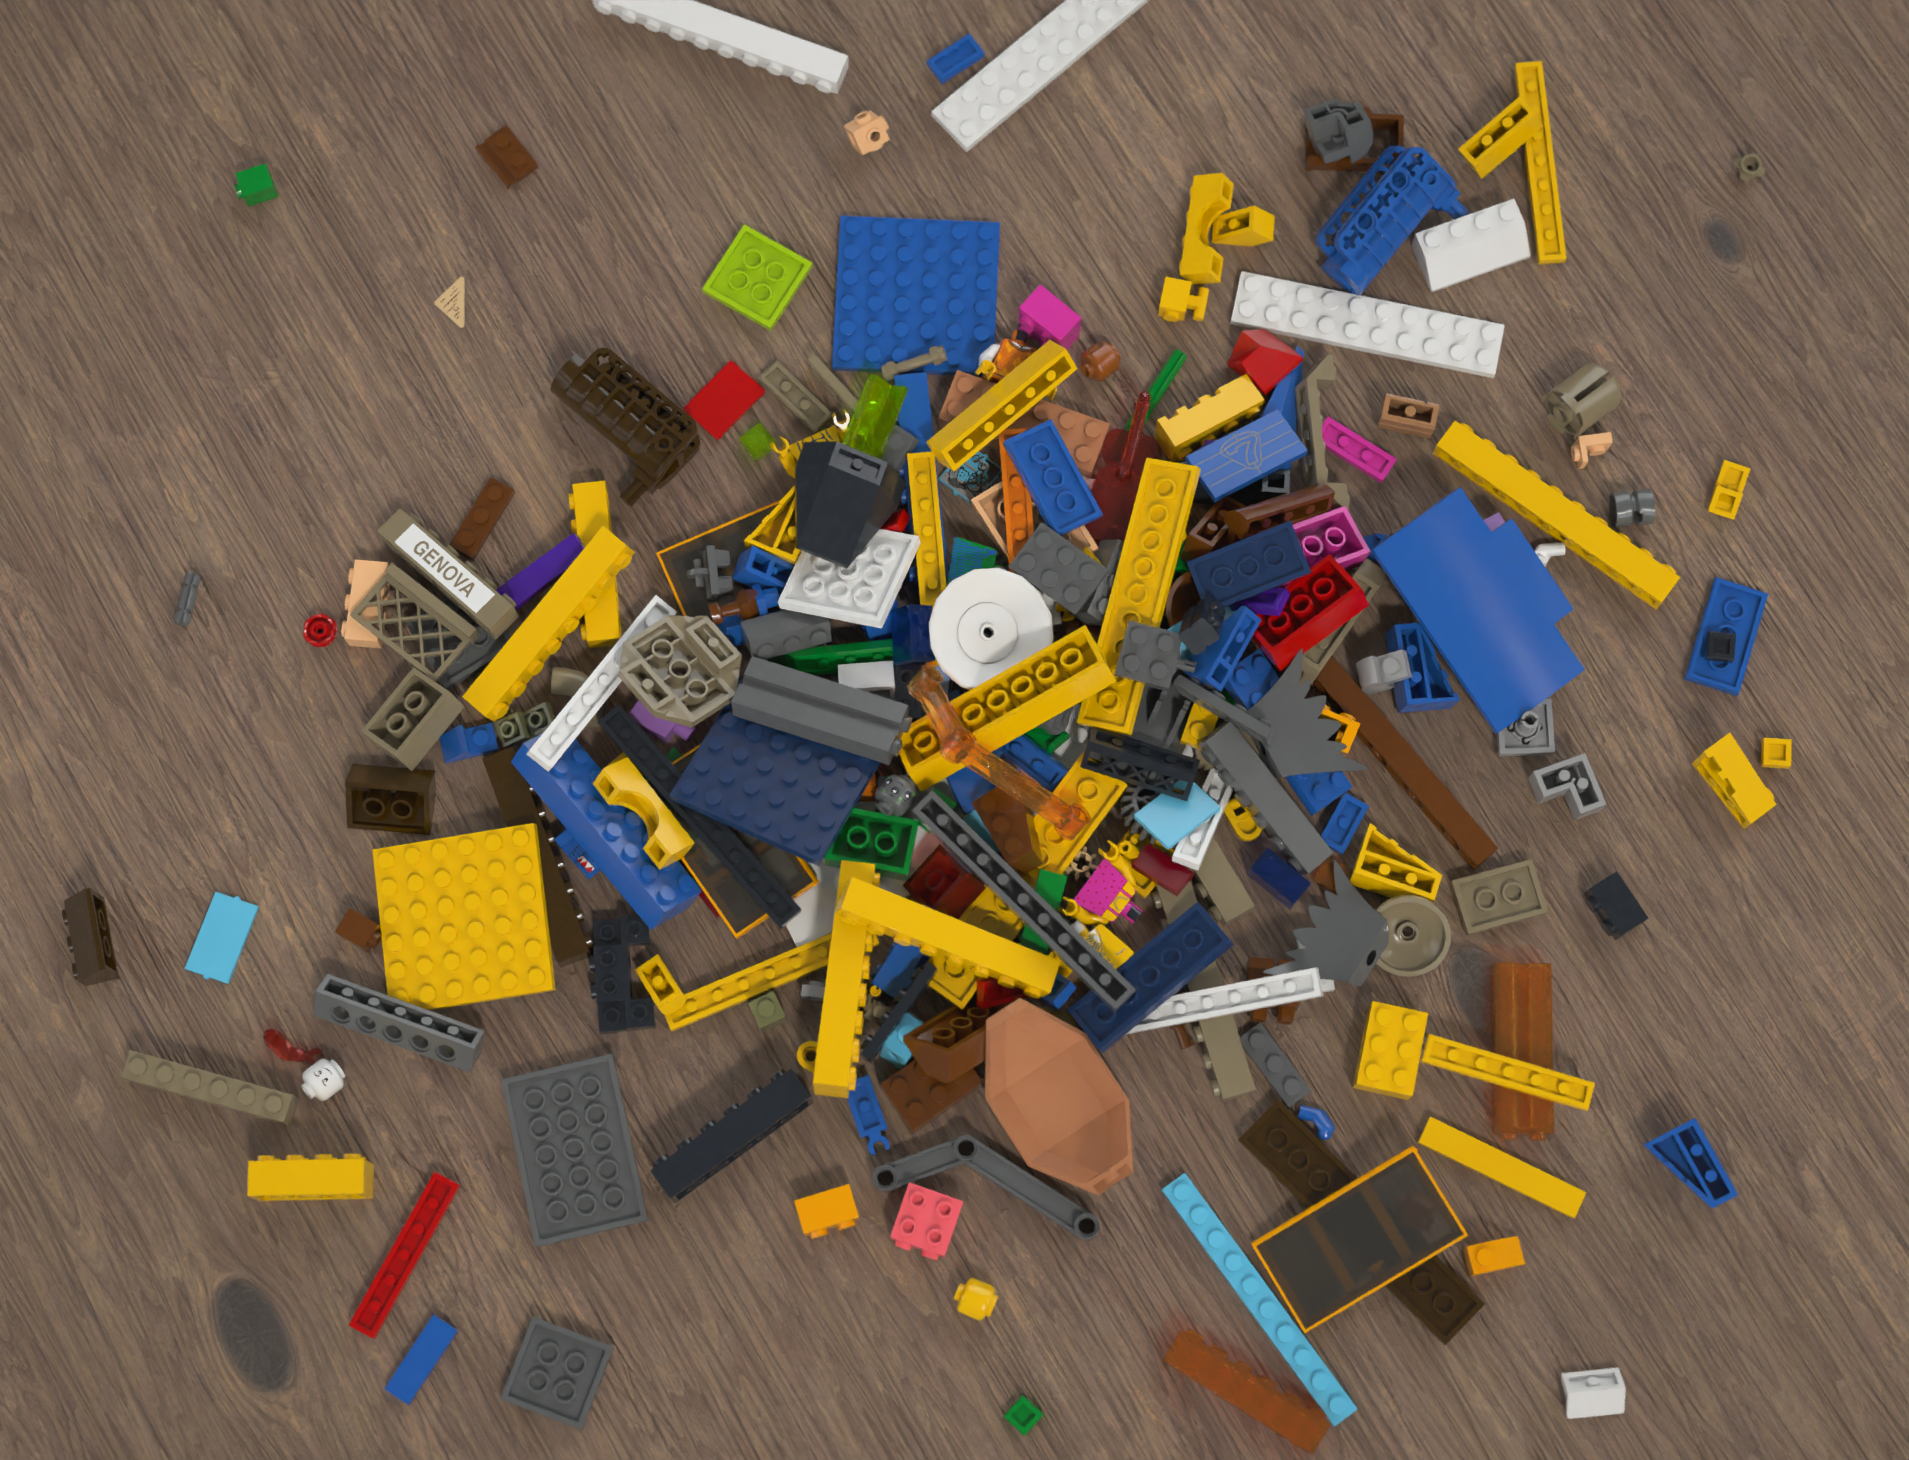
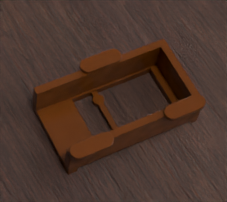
(1379, 122)

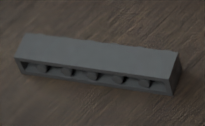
(1264, 798)

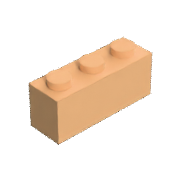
(363, 579)

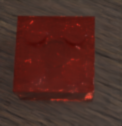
(944, 884)

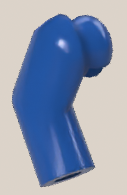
(1320, 1119)

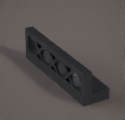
(1141, 757)

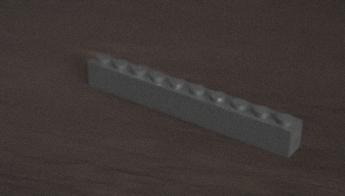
(1023, 901)

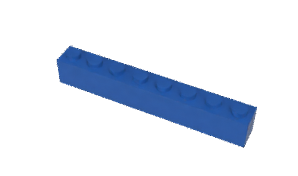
(917, 421)

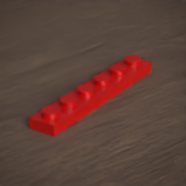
(404, 1255)

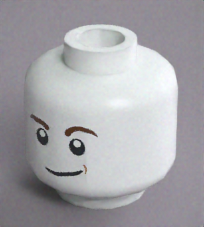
(323, 1079)

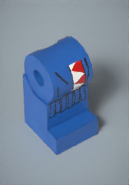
(577, 854)

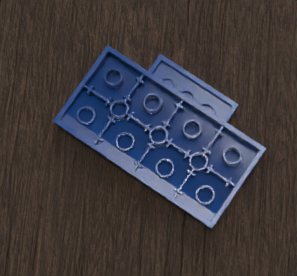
(1483, 606)

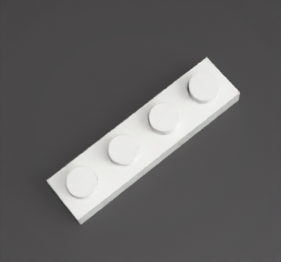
(1194, 846)

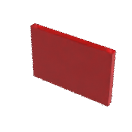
(724, 400)

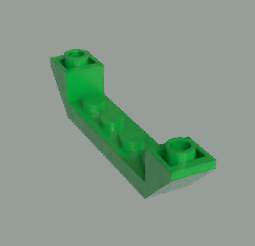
(827, 658)

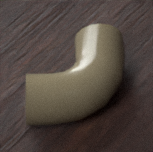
(568, 682)

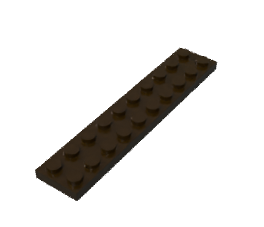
(1313, 1173)

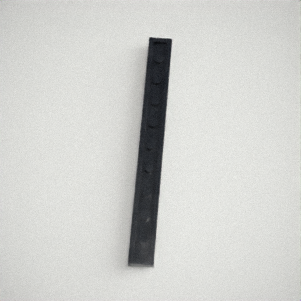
(712, 833)

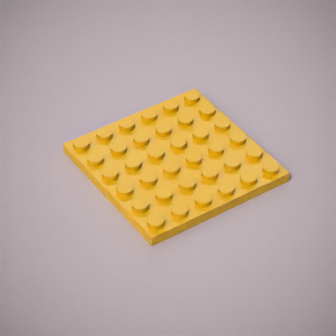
(464, 918)

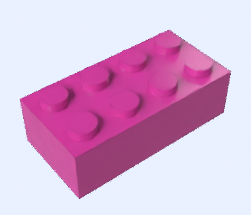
(1334, 535)

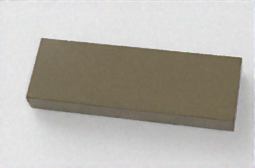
(832, 384)
(795, 397)

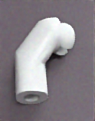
(1546, 550)

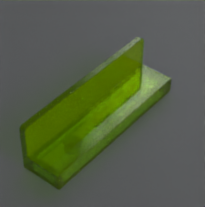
(875, 416)

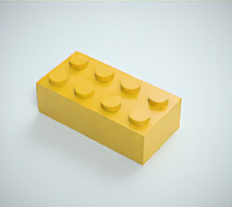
(310, 1179)

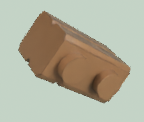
(1408, 416)

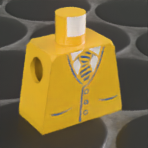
(1105, 943)

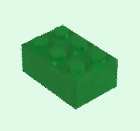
(878, 841)

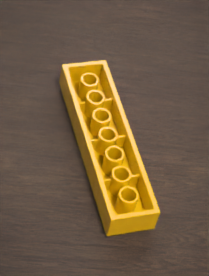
(1012, 703)
(844, 995)

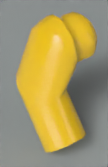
(1128, 846)

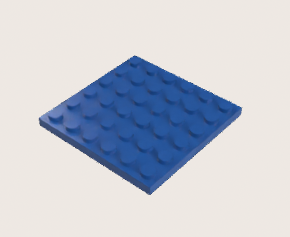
(914, 289)

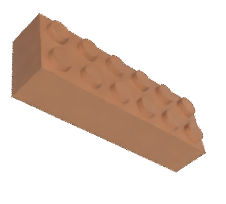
(1080, 433)

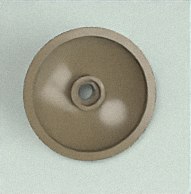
(1421, 948)

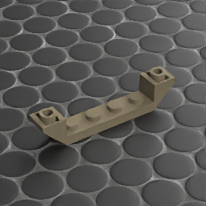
(1310, 428)
(1369, 578)

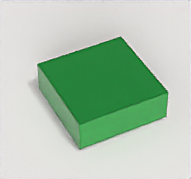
(1023, 1415)

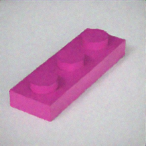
(1356, 450)

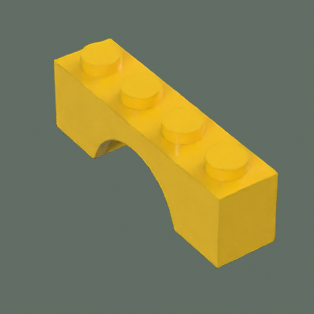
(1208, 199)
(626, 787)

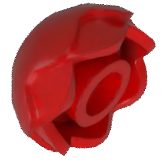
(317, 622)

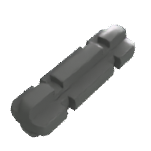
(187, 599)

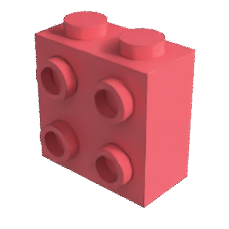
(926, 1221)

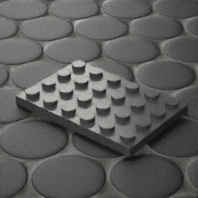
(574, 1150)

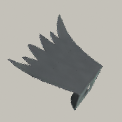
(1300, 736)
(1341, 938)

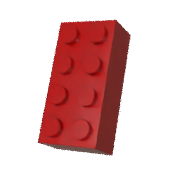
(1312, 612)

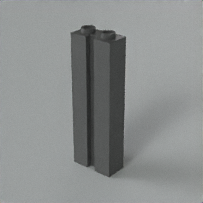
(821, 710)

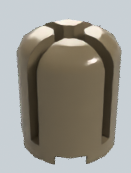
(1581, 400)

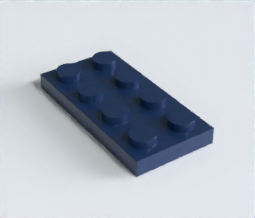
(1250, 566)

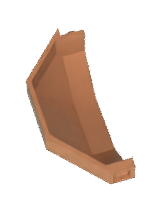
(1057, 1098)

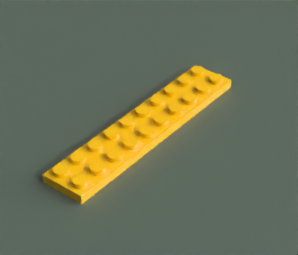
(1141, 583)
(1079, 786)

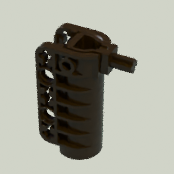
(628, 422)

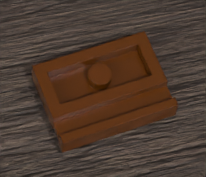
(507, 157)

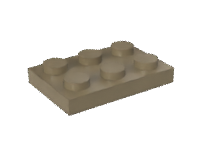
(1499, 897)

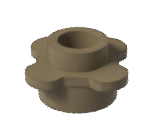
(1749, 160)

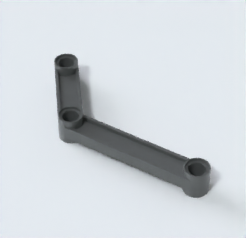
(997, 1170)

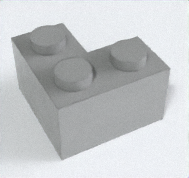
(1574, 781)

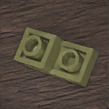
(524, 726)

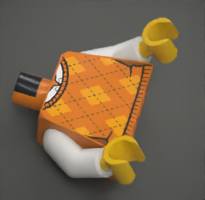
(1004, 357)

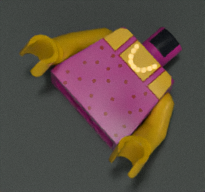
(1106, 892)

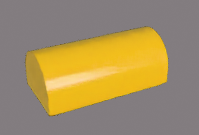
(661, 985)

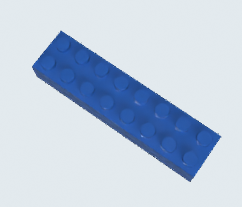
(608, 834)

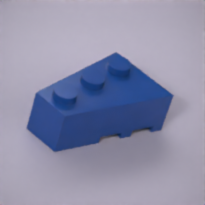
(1429, 683)
(898, 969)
(1693, 1162)

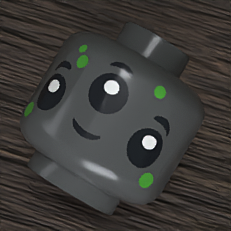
(895, 795)

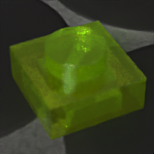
(757, 441)

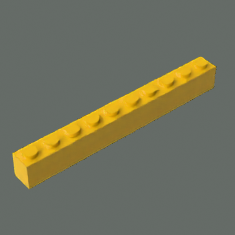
(1556, 514)

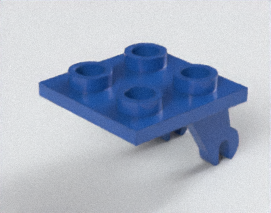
(970, 786)

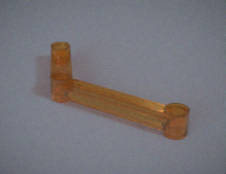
(961, 746)

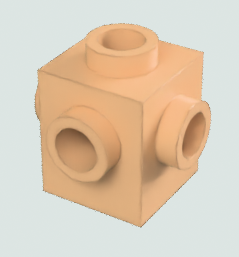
(867, 132)

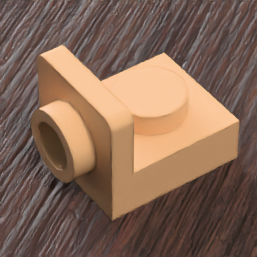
(1593, 444)

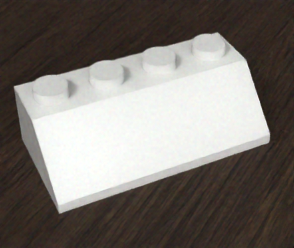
(1471, 245)

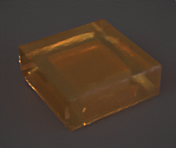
(1325, 874)

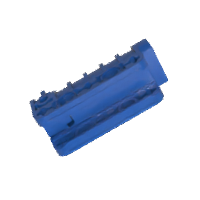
(1385, 215)

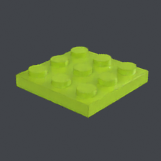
(757, 277)

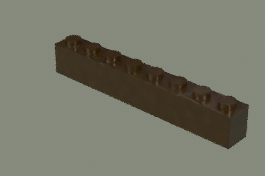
(519, 808)

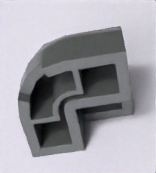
(1339, 130)

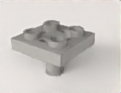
(1527, 727)

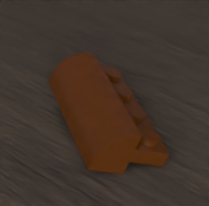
(1275, 511)

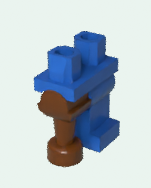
(748, 605)

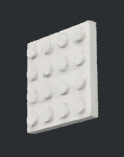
(854, 594)

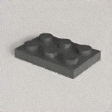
(1058, 569)

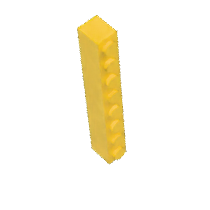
(549, 624)
(947, 938)

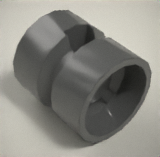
(1628, 508)

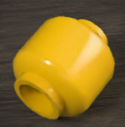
(976, 1299)

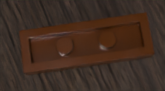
(482, 518)

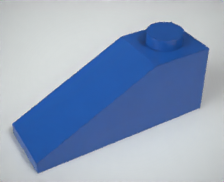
(762, 568)
(1220, 658)

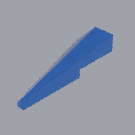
(1284, 397)

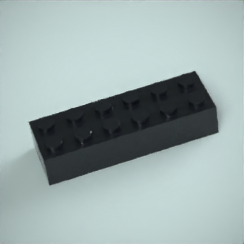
(732, 1135)

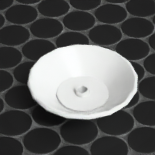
(993, 601)

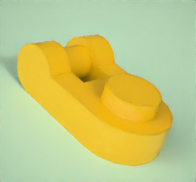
(1243, 824)

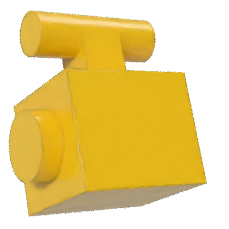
(1176, 300)

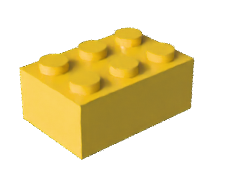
(1390, 1050)

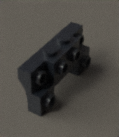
(613, 977)

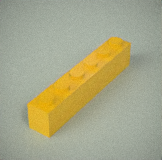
(1001, 405)
(592, 512)

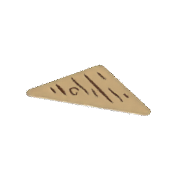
(452, 302)

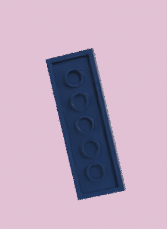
(1156, 974)

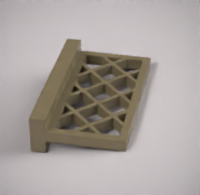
(429, 604)

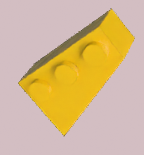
(778, 531)
(1734, 781)
(1391, 870)

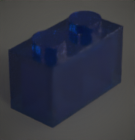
(911, 634)
(1278, 878)

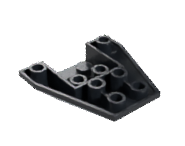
(841, 500)

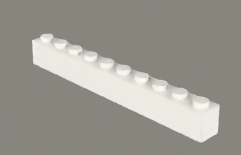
(736, 38)

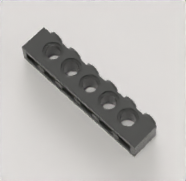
(398, 1022)

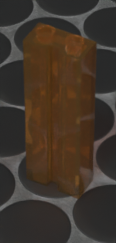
(1522, 1032)

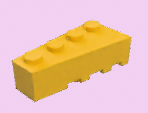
(1208, 418)

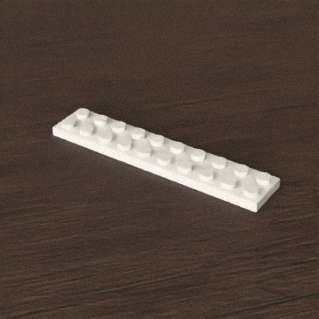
(1029, 67)
(1367, 324)

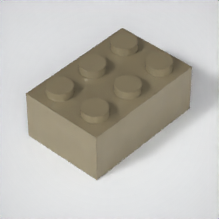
(412, 719)

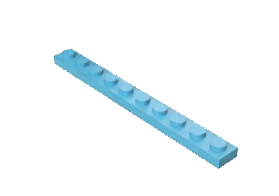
(1259, 1300)

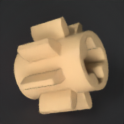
(1086, 869)

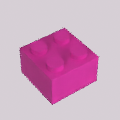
(1048, 319)

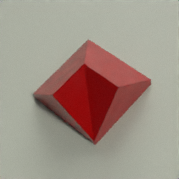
(1263, 358)

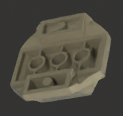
(687, 647)

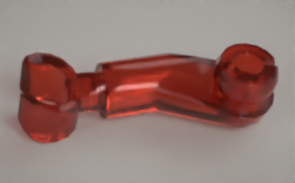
(284, 1049)

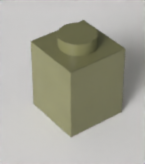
(767, 1011)

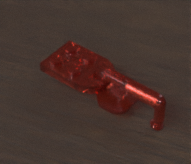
(1119, 480)

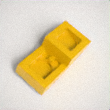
(1728, 489)

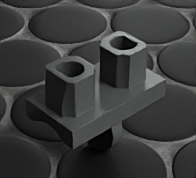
(711, 561)

